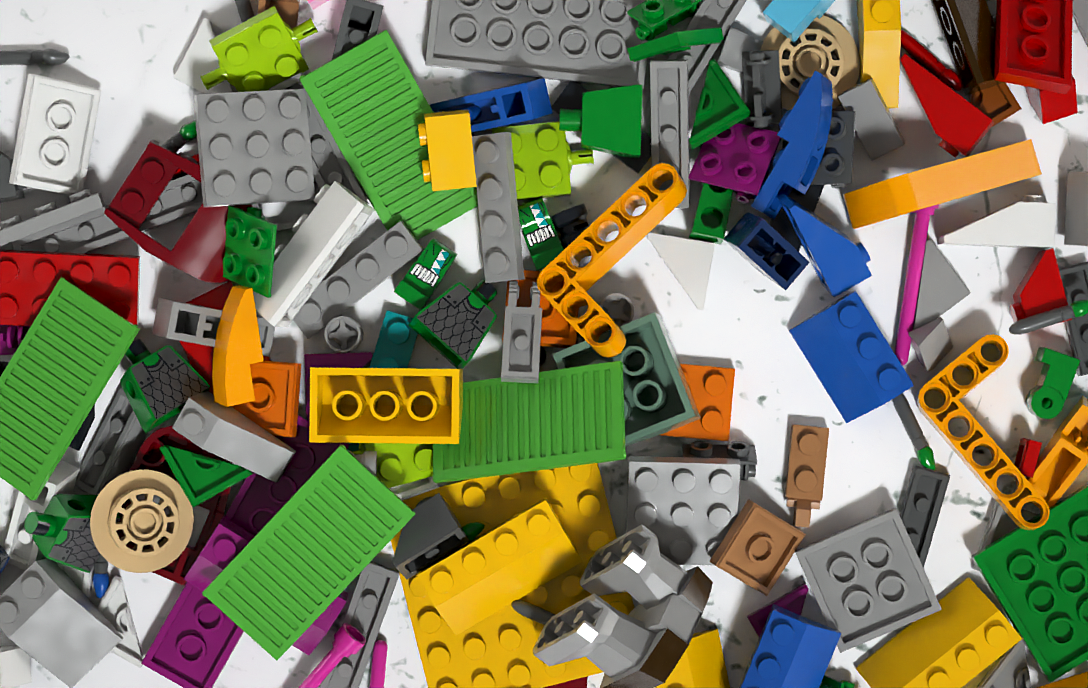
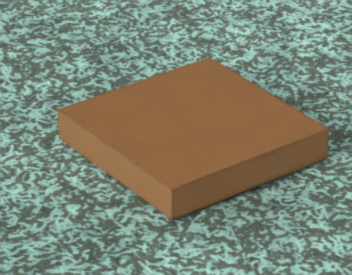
(757, 547)

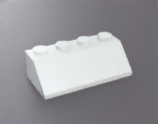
(312, 252)

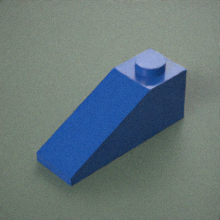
(502, 105)
(832, 253)

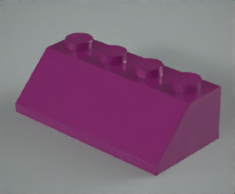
(222, 548)

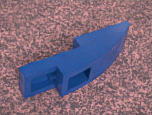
(807, 134)

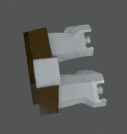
(635, 647)

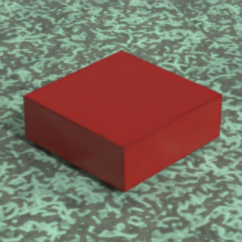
(1027, 456)

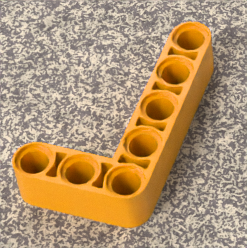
(941, 183)
(607, 254)
(976, 435)

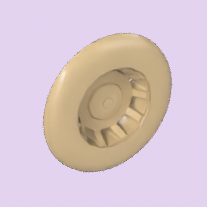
(814, 56)
(141, 521)

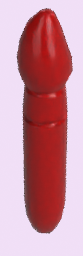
(929, 61)

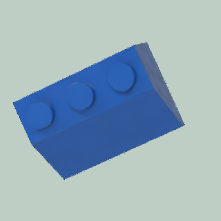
(851, 357)
(790, 652)

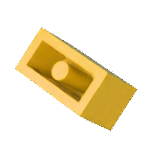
(449, 150)

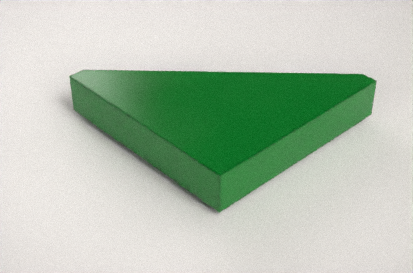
(675, 43)
(717, 107)
(202, 475)

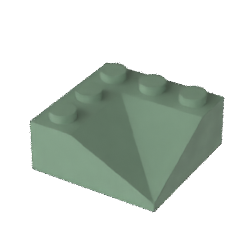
(653, 380)

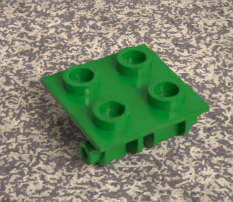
(249, 249)

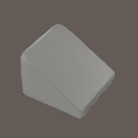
(733, 46)
(931, 343)

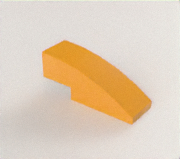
(236, 348)
(1063, 455)

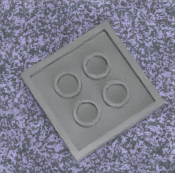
(254, 147)
(684, 503)
(868, 579)

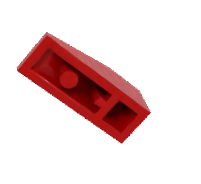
(951, 116)

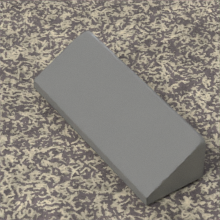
(112, 447)

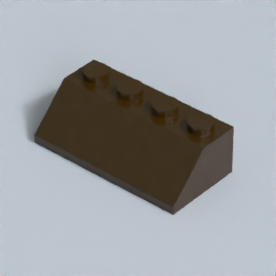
(970, 40)

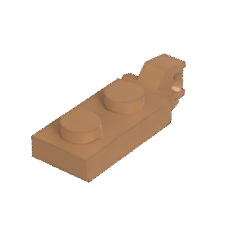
(806, 471)

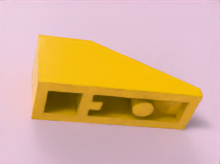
(880, 46)

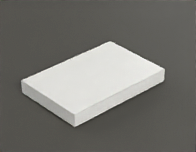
(55, 135)

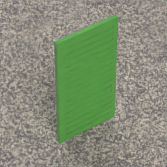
(374, 119)
(56, 382)
(526, 427)
(308, 552)

